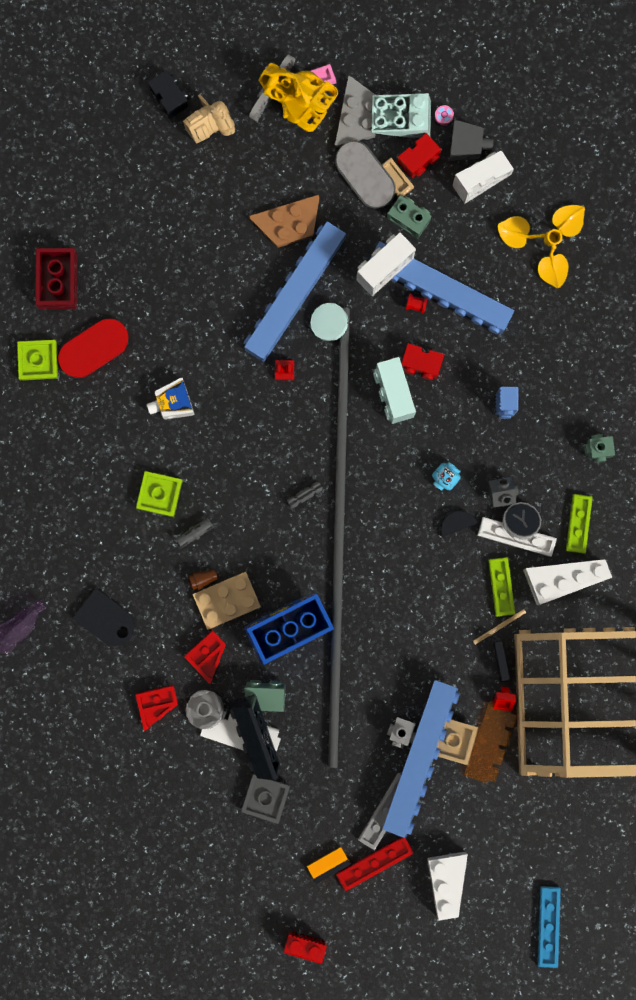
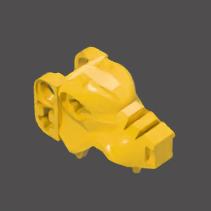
(298, 94)

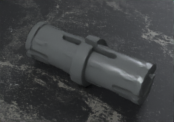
(194, 532)

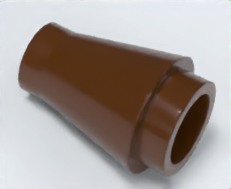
(201, 579)

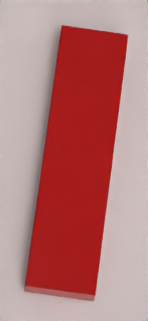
(374, 863)

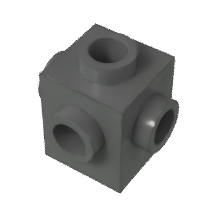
(503, 492)

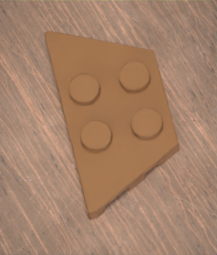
(288, 222)

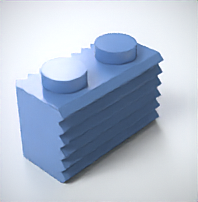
(506, 402)

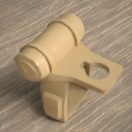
(209, 120)

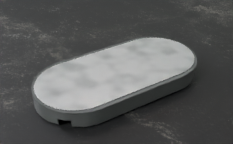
(365, 174)

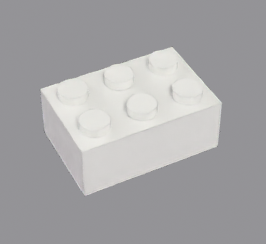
(385, 263)

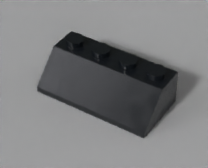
(255, 737)

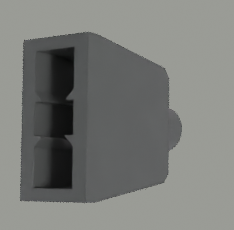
(468, 141)

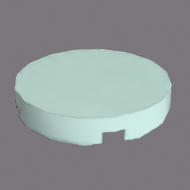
(329, 321)

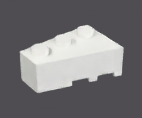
(447, 882)

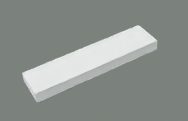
(495, 531)

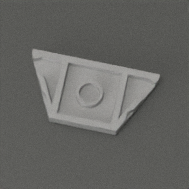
(355, 114)

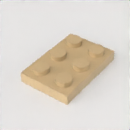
(226, 600)

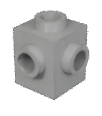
(401, 725)

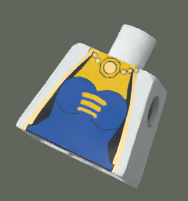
(172, 401)

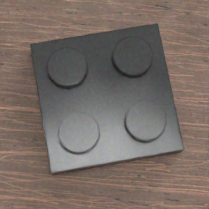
(265, 799)

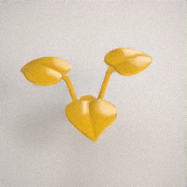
(569, 223)

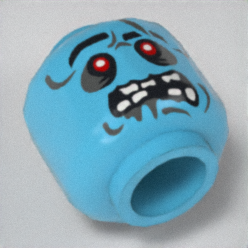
(446, 476)

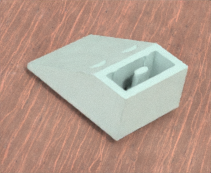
(401, 115)

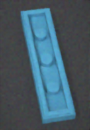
(549, 926)

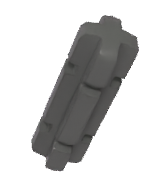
(305, 494)

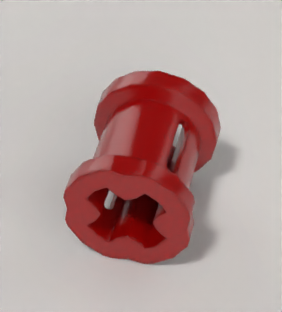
(416, 303)

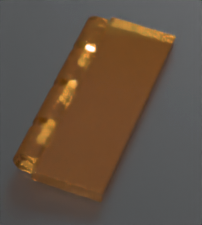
(486, 748)

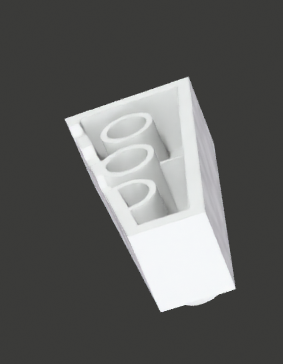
(562, 579)

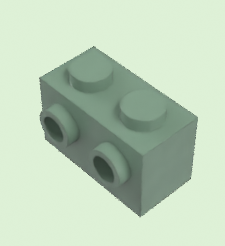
(409, 216)
(269, 695)

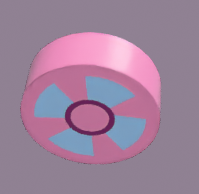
(444, 115)

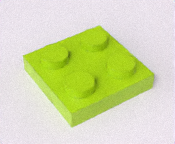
(37, 360)
(159, 494)

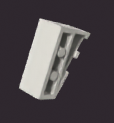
(482, 176)

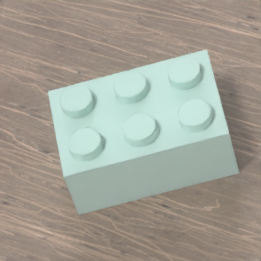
(394, 390)

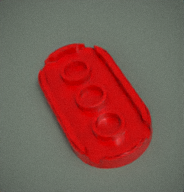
(93, 348)

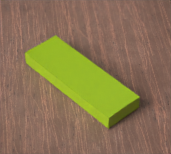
(579, 523)
(501, 586)

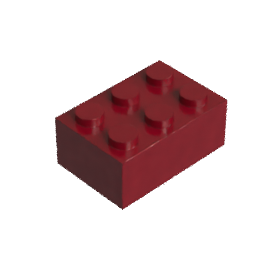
(56, 278)

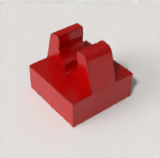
(284, 369)
(504, 700)

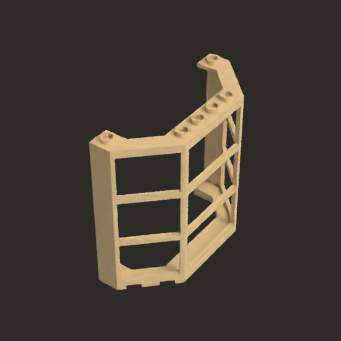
(566, 770)

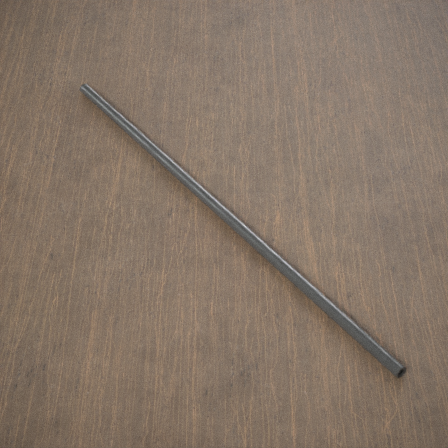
(338, 547)

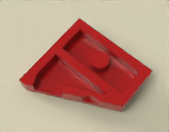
(206, 655)
(155, 704)

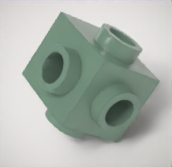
(606, 448)

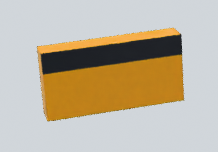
(328, 865)

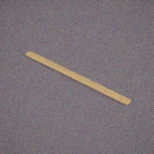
(499, 626)

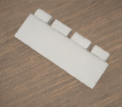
(227, 734)

